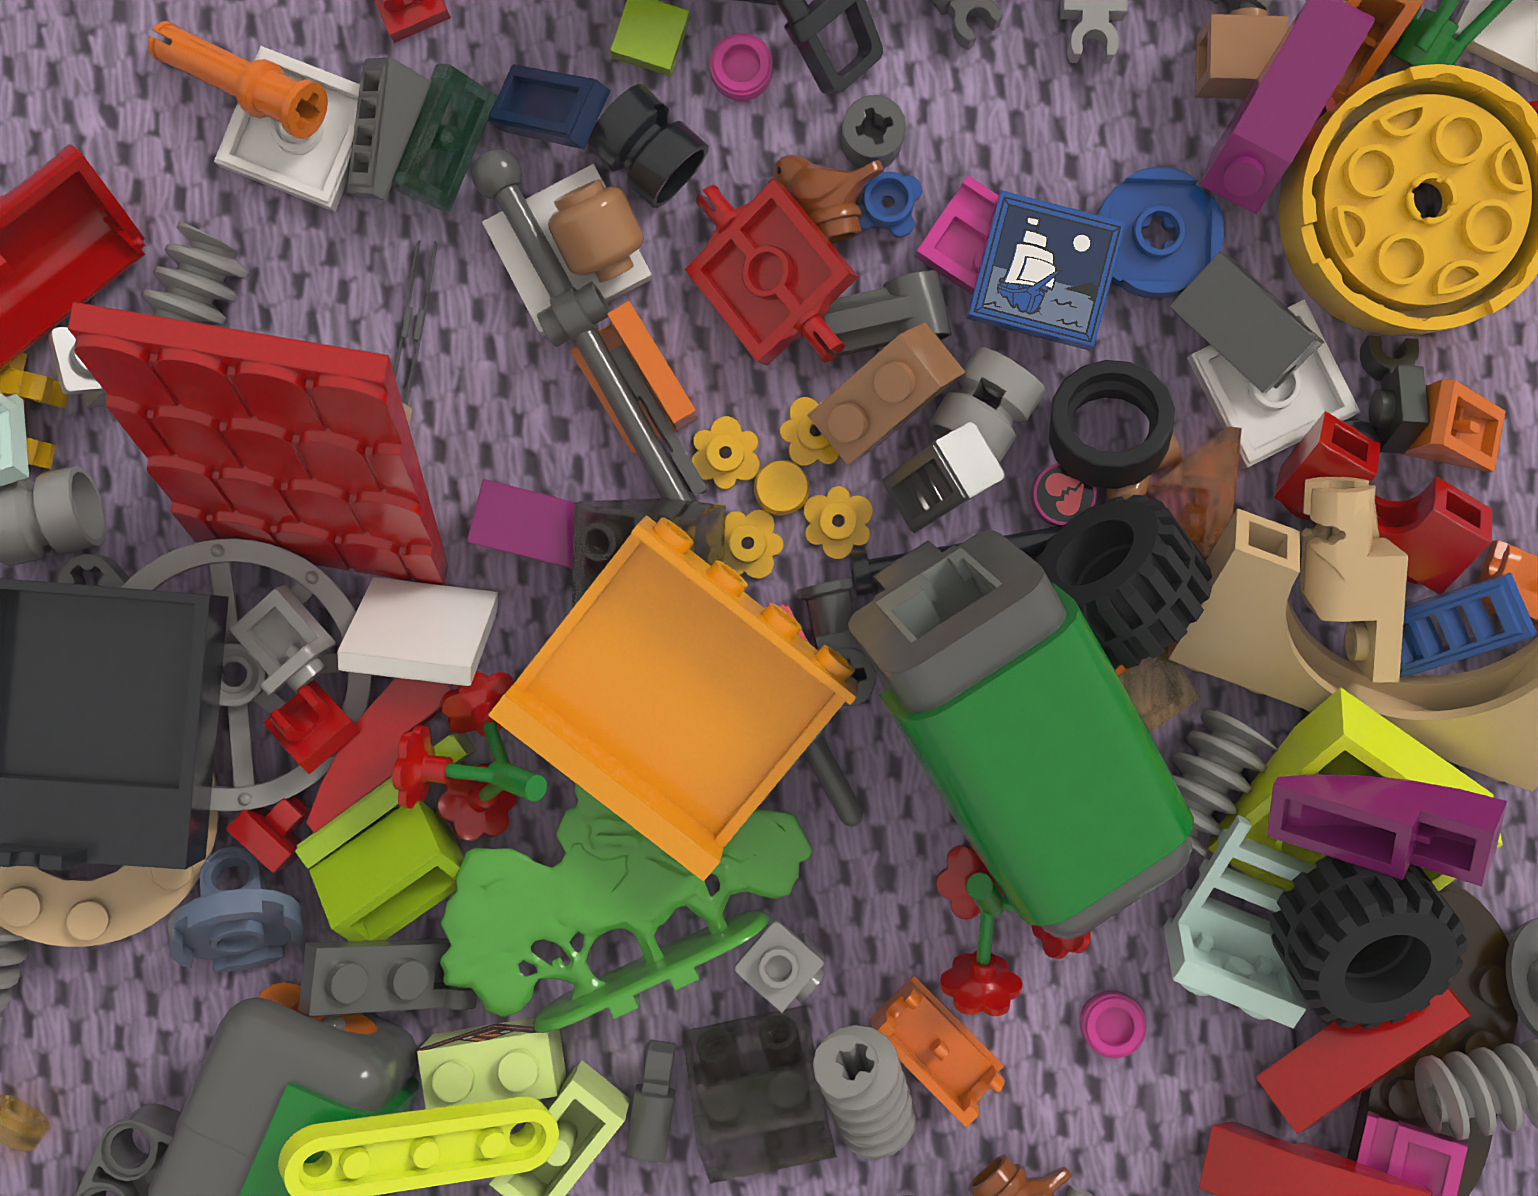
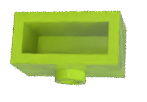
(388, 874)

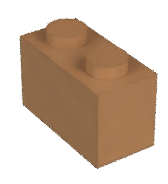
(886, 392)

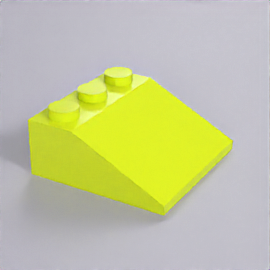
(1340, 740)

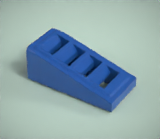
(1422, 645)

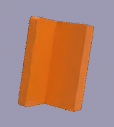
(654, 370)

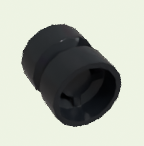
(655, 152)

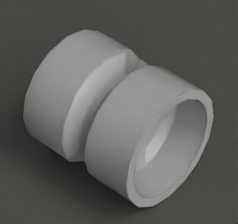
(1002, 382)
(55, 512)

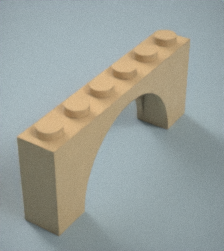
(1256, 641)

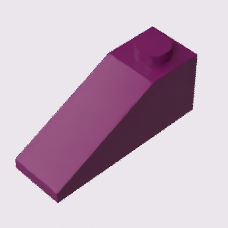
(1285, 102)

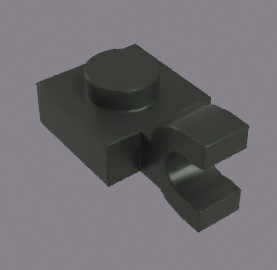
(1401, 403)

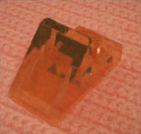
(1211, 477)

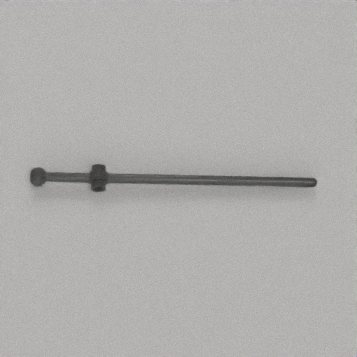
(575, 317)

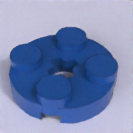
(1184, 210)

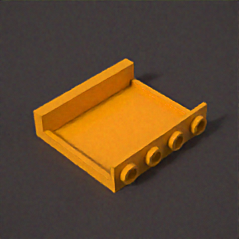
(675, 695)

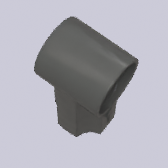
(880, 315)

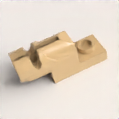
(1354, 573)

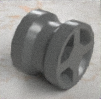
(872, 142)

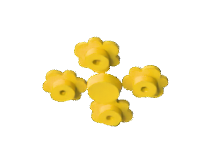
(780, 490)

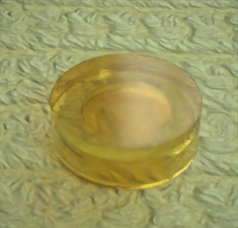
(21, 1124)

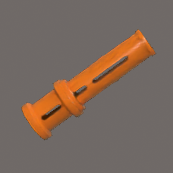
(258, 85)

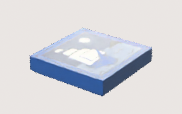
(1046, 270)

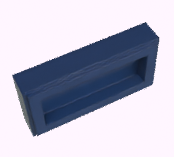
(548, 106)

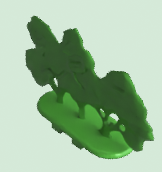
(602, 884)

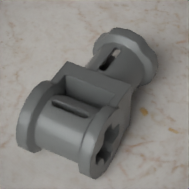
(829, 614)

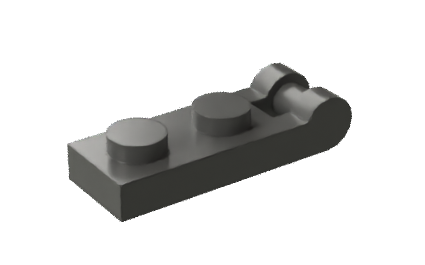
(377, 977)

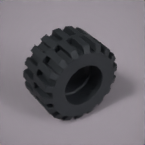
(1130, 576)
(1367, 942)

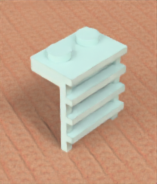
(1229, 950)

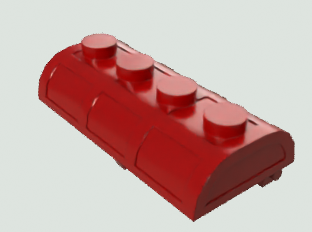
(58, 247)

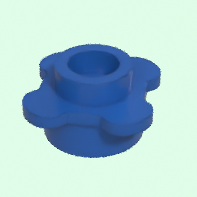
(902, 191)

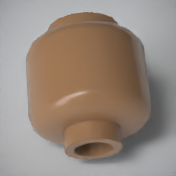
(596, 230)

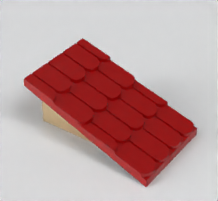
(269, 439)

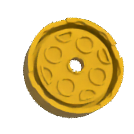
(1353, 212)

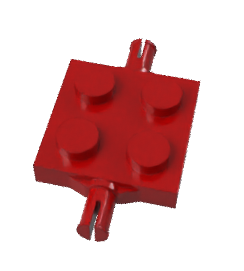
(770, 272)

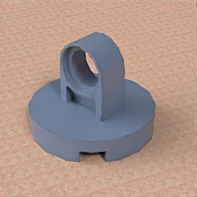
(234, 926)

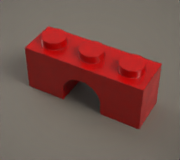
(1436, 529)

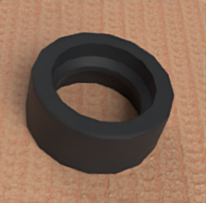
(1116, 381)

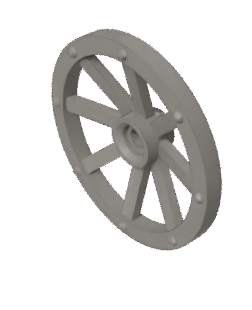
(310, 580)

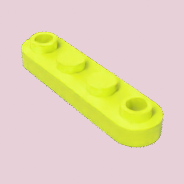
(418, 1148)

